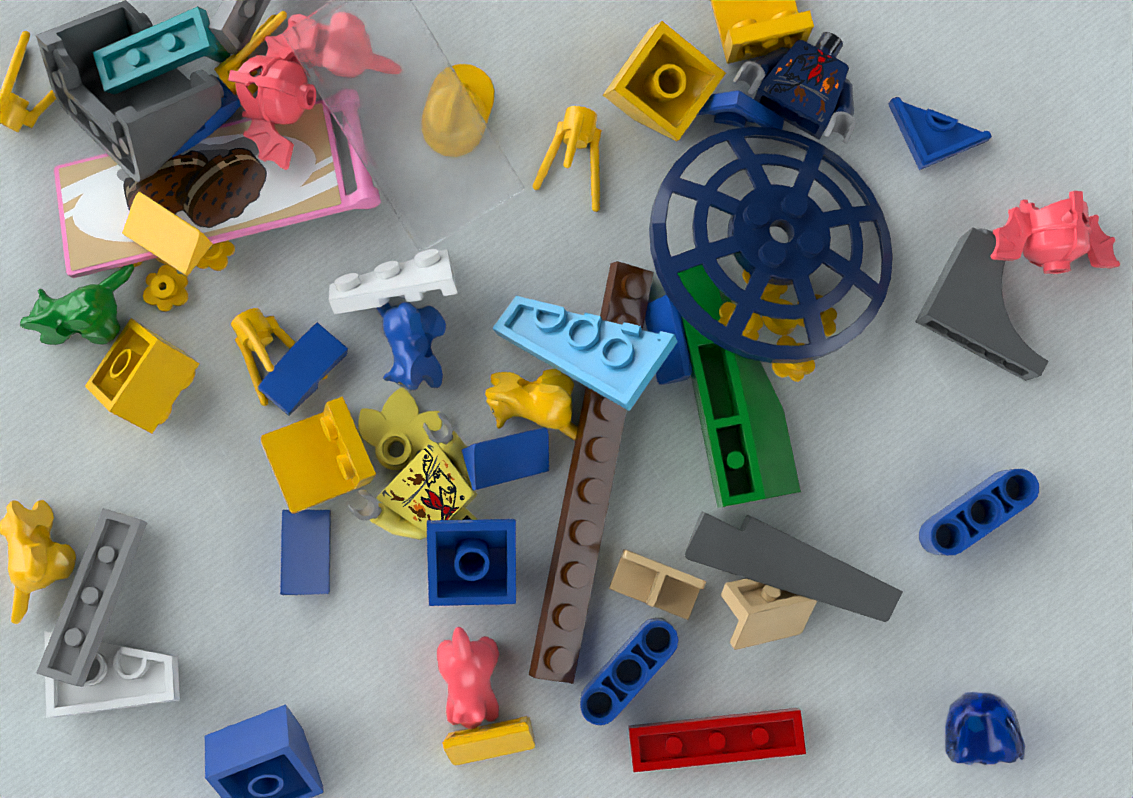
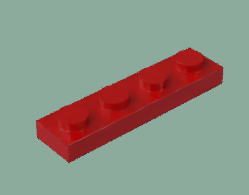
(716, 739)

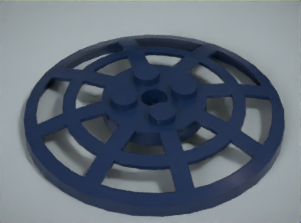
(764, 256)

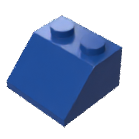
(471, 562)
(262, 758)

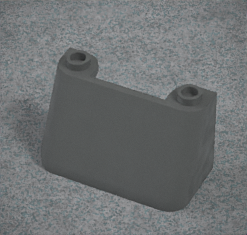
(140, 124)

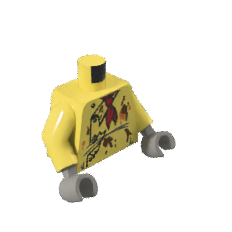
(427, 489)

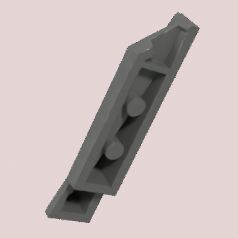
(788, 564)

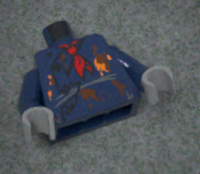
(805, 86)

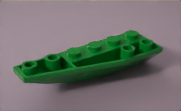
(737, 412)

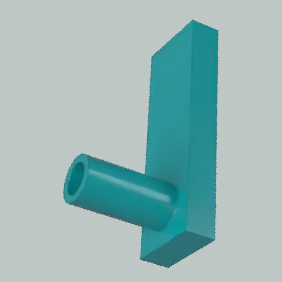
(158, 51)

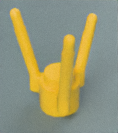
(235, 62)
(12, 107)
(578, 131)
(254, 334)

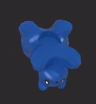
(410, 338)

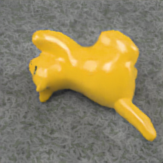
(542, 401)
(32, 554)

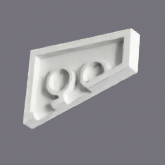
(408, 279)

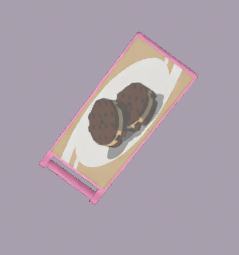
(213, 187)

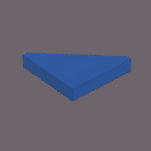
(736, 108)
(932, 134)

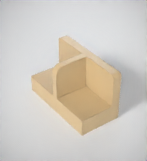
(656, 584)
(765, 612)

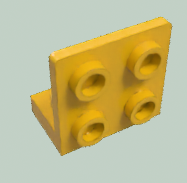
(759, 26)
(318, 457)

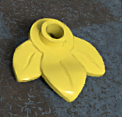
(397, 423)

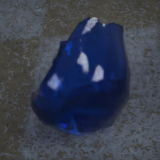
(982, 730)

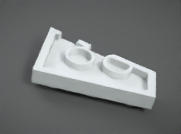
(116, 680)

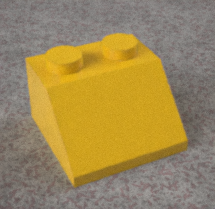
(664, 82)
(141, 376)

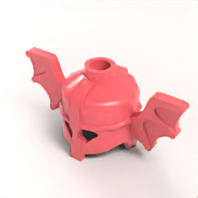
(280, 98)
(1054, 236)

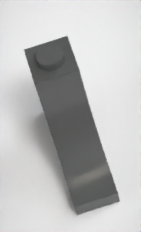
(971, 309)

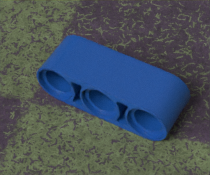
(998, 509)
(624, 691)

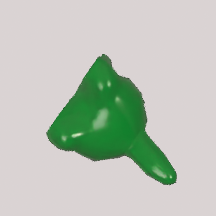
(85, 311)

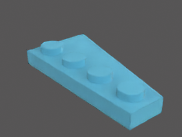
(595, 352)

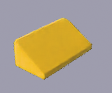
(165, 234)
(489, 741)

